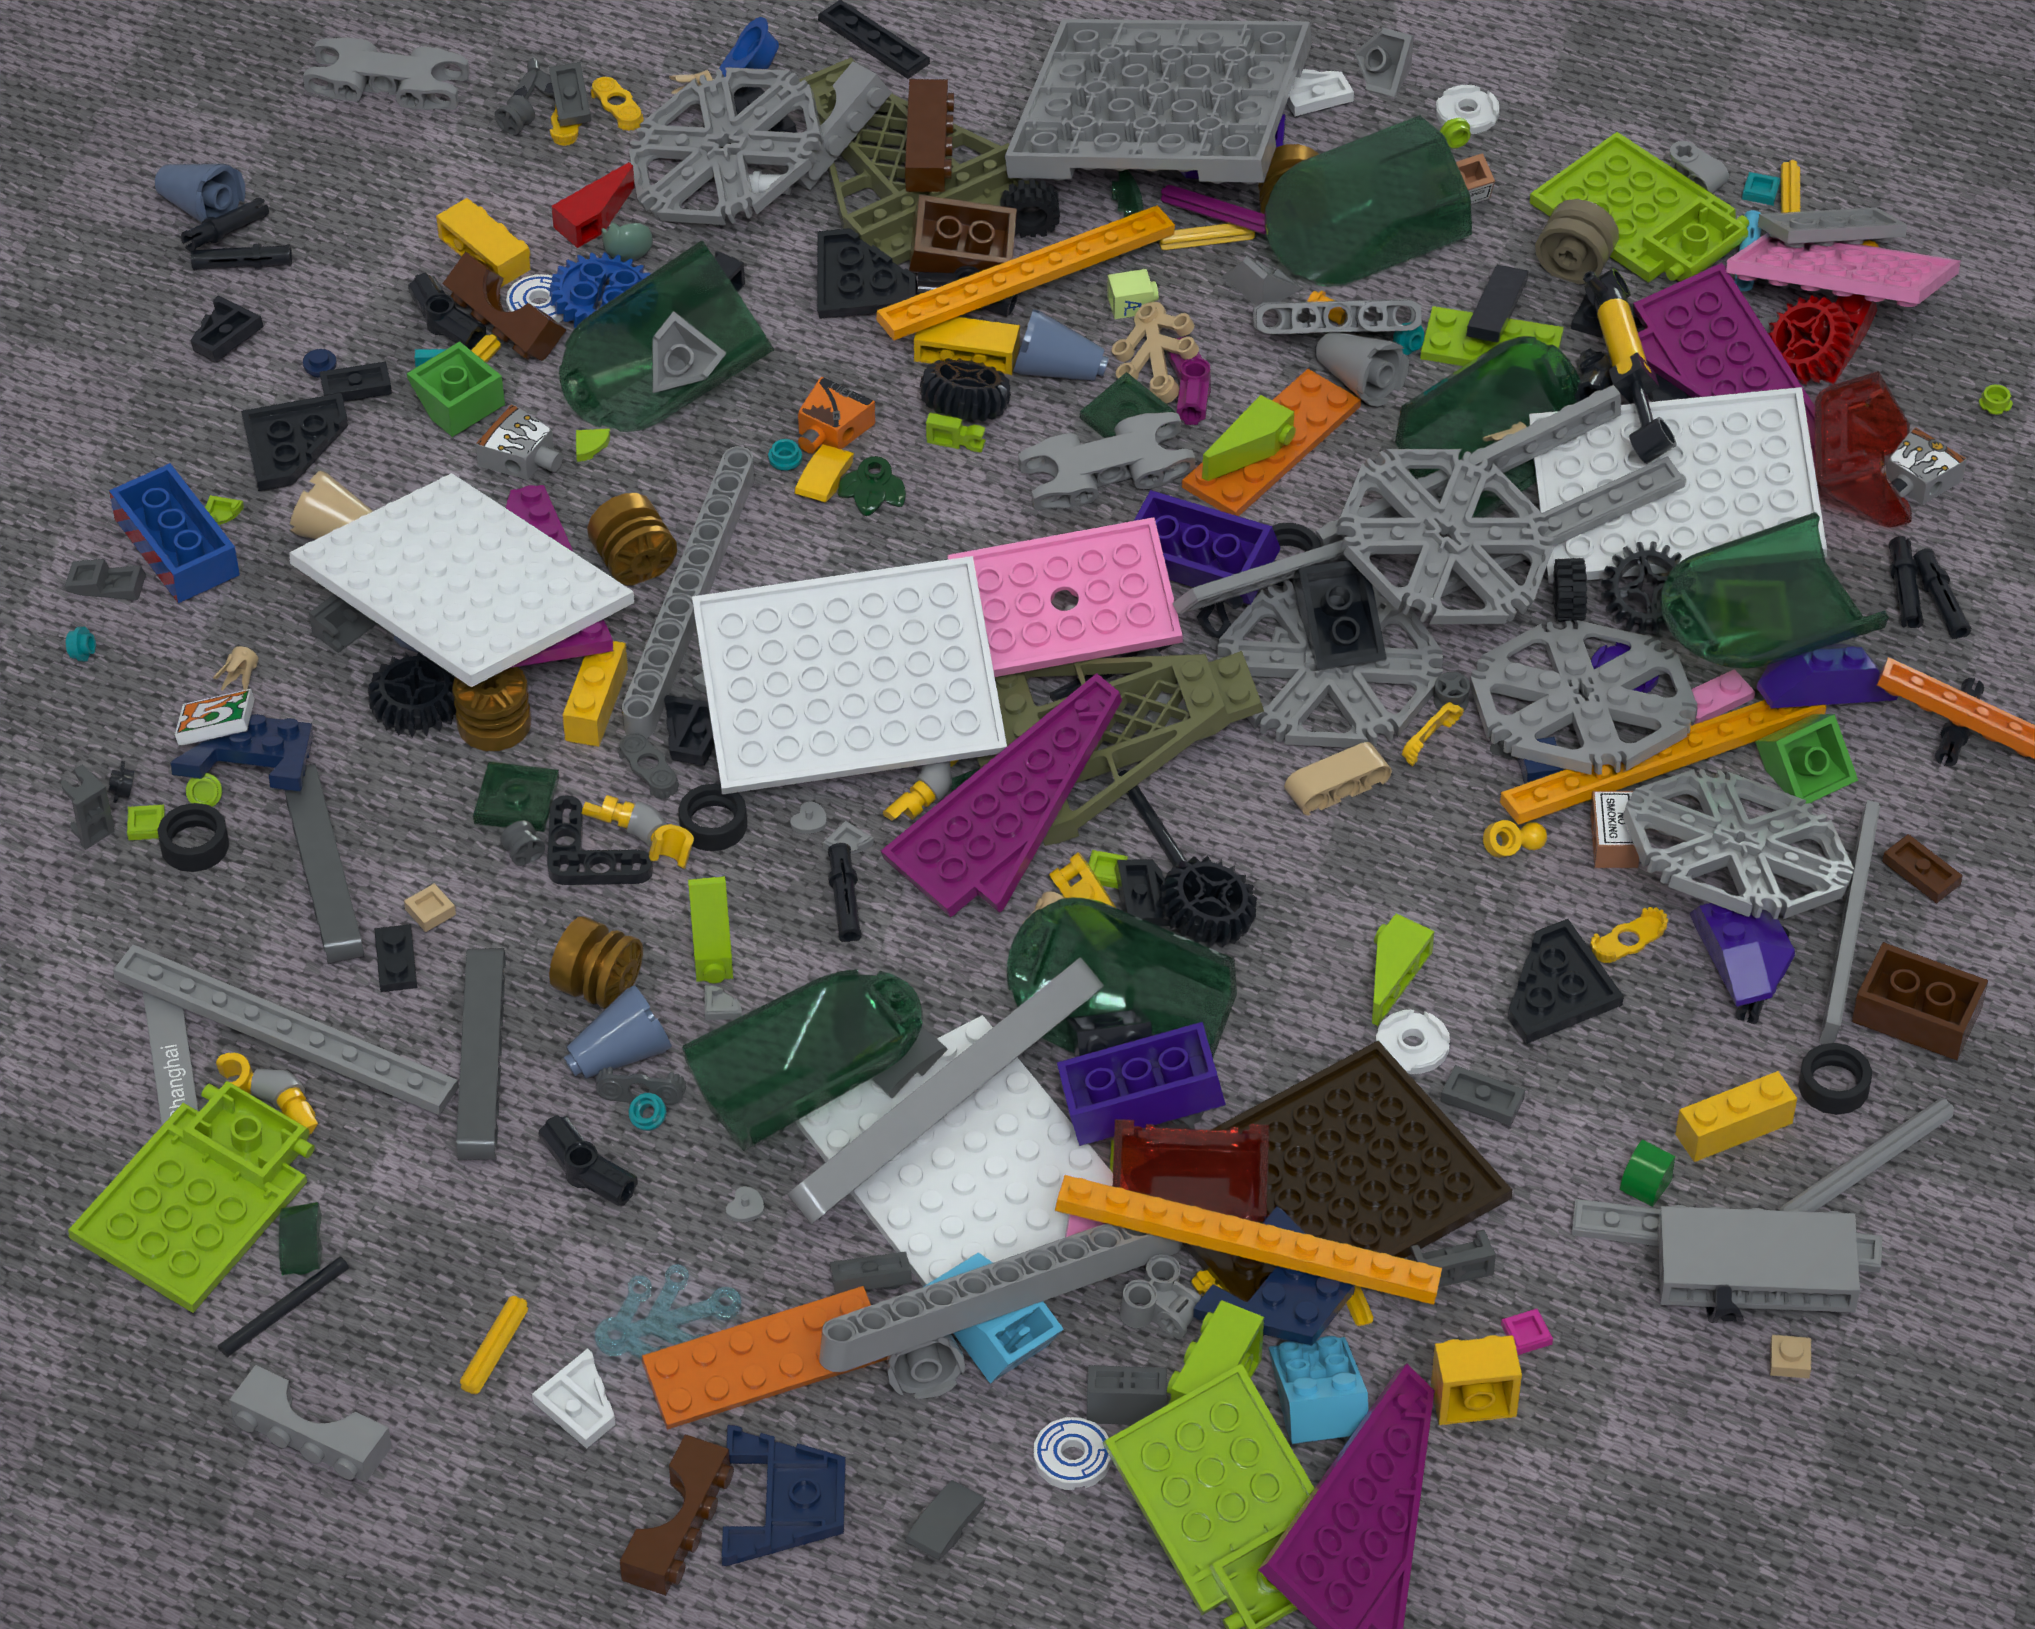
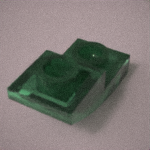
(1127, 194)
(299, 1239)

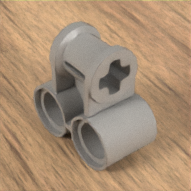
(1164, 1301)

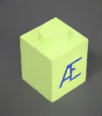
(1129, 292)

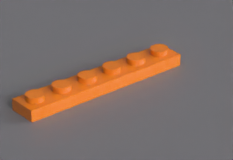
(1958, 707)

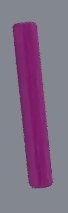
(1214, 208)

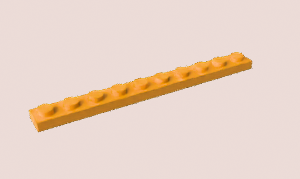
(1024, 272)
(1703, 741)
(1249, 1239)

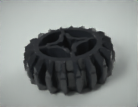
(965, 389)
(1632, 591)
(412, 695)
(1207, 902)

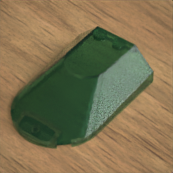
(1369, 205)
(610, 353)
(1488, 398)
(1762, 599)
(1135, 960)
(803, 1051)

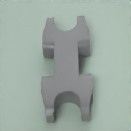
(363, 68)
(1354, 321)
(1086, 466)

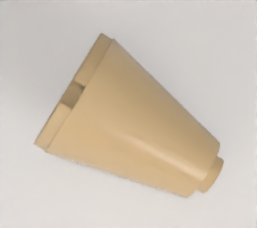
(325, 508)

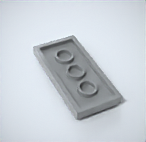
(1832, 225)

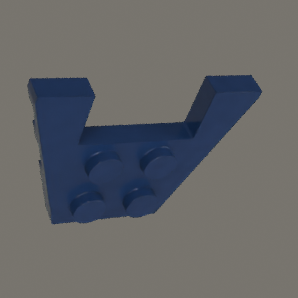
(265, 743)
(1292, 1302)
(801, 1498)

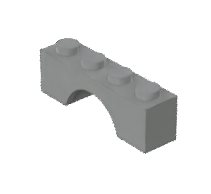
(857, 100)
(349, 1445)

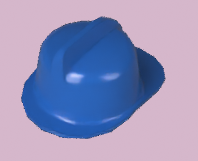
(753, 49)

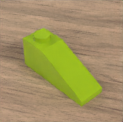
(1251, 438)
(710, 929)
(1400, 954)

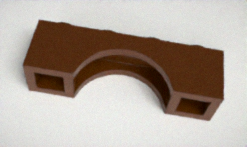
(479, 287)
(658, 1553)

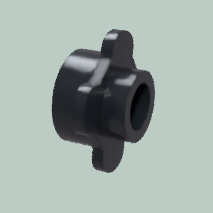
(121, 782)

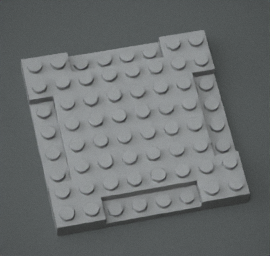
(1160, 98)

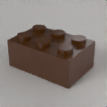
(960, 234)
(1919, 1001)

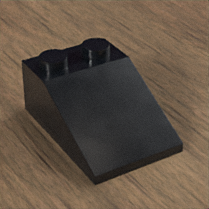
(1339, 615)

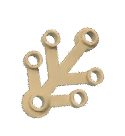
(1149, 321)

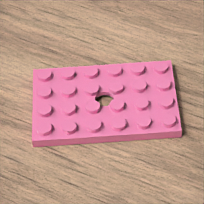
(1845, 269)
(1110, 569)

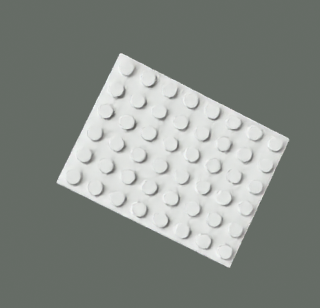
(1741, 465)
(461, 579)
(848, 675)
(973, 1179)

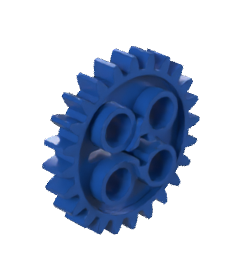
(582, 284)

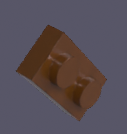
(1922, 868)

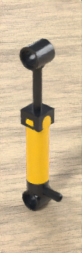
(1630, 369)

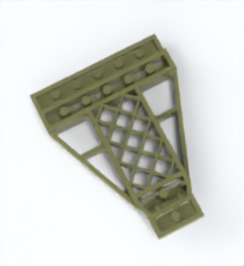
(890, 220)
(1212, 692)

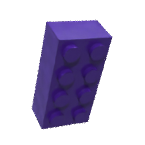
(1206, 542)
(1141, 1082)

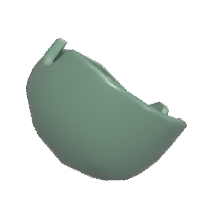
(629, 241)

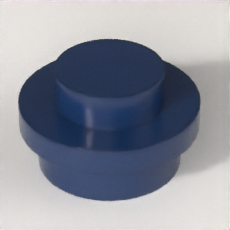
(318, 361)

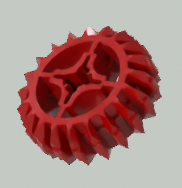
(1817, 321)

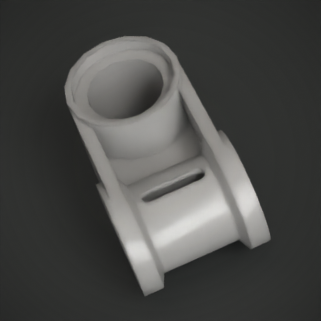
(1699, 166)

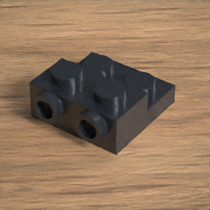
(1107, 1029)

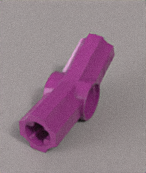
(1194, 386)

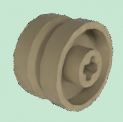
(1576, 240)

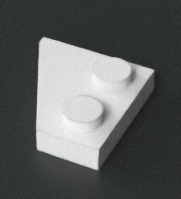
(1318, 91)
(577, 1400)

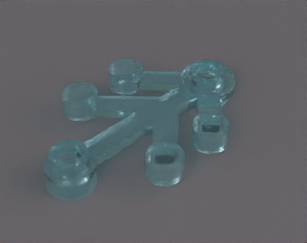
(660, 1320)

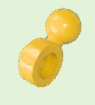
(1530, 836)

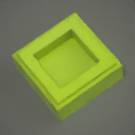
(144, 821)
(1104, 867)

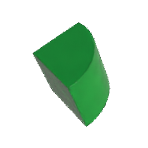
(1648, 1173)

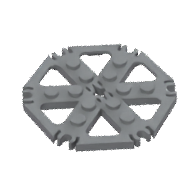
(702, 146)
(1470, 538)
(1344, 684)
(1560, 704)
(1729, 839)

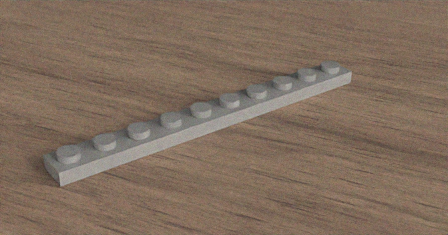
(1510, 450)
(286, 1029)

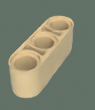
(1337, 777)

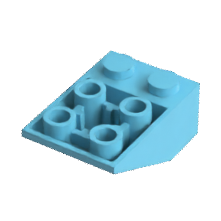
(1008, 1339)
(1319, 1389)

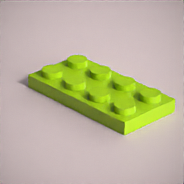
(1448, 343)

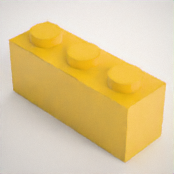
(473, 230)
(969, 339)
(594, 695)
(1736, 1116)

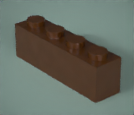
(927, 135)

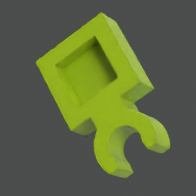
(950, 433)

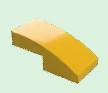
(823, 473)

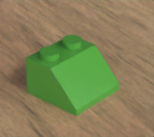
(457, 388)
(1808, 757)

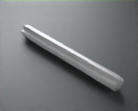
(1872, 1157)

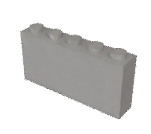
(1762, 1254)

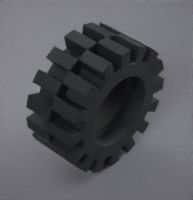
(1037, 196)
(1570, 589)

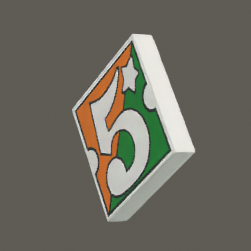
(214, 717)

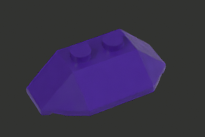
(1823, 677)
(1746, 950)

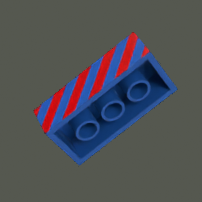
(174, 533)

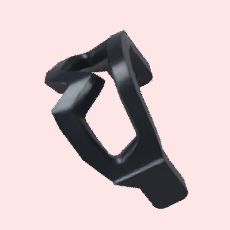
(1205, 612)
(1724, 1306)

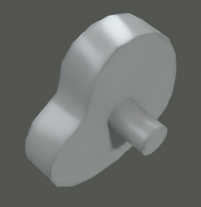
(809, 819)
(746, 1206)

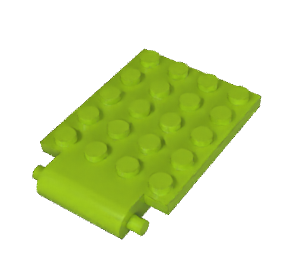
(1659, 212)
(197, 1194)
(1216, 1493)

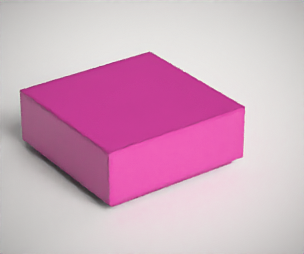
(1528, 1331)

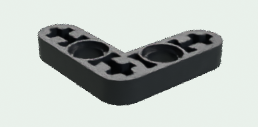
(574, 855)

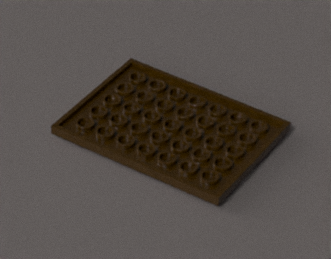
(1361, 1164)

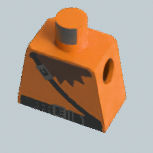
(833, 416)

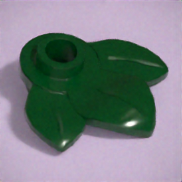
(872, 489)

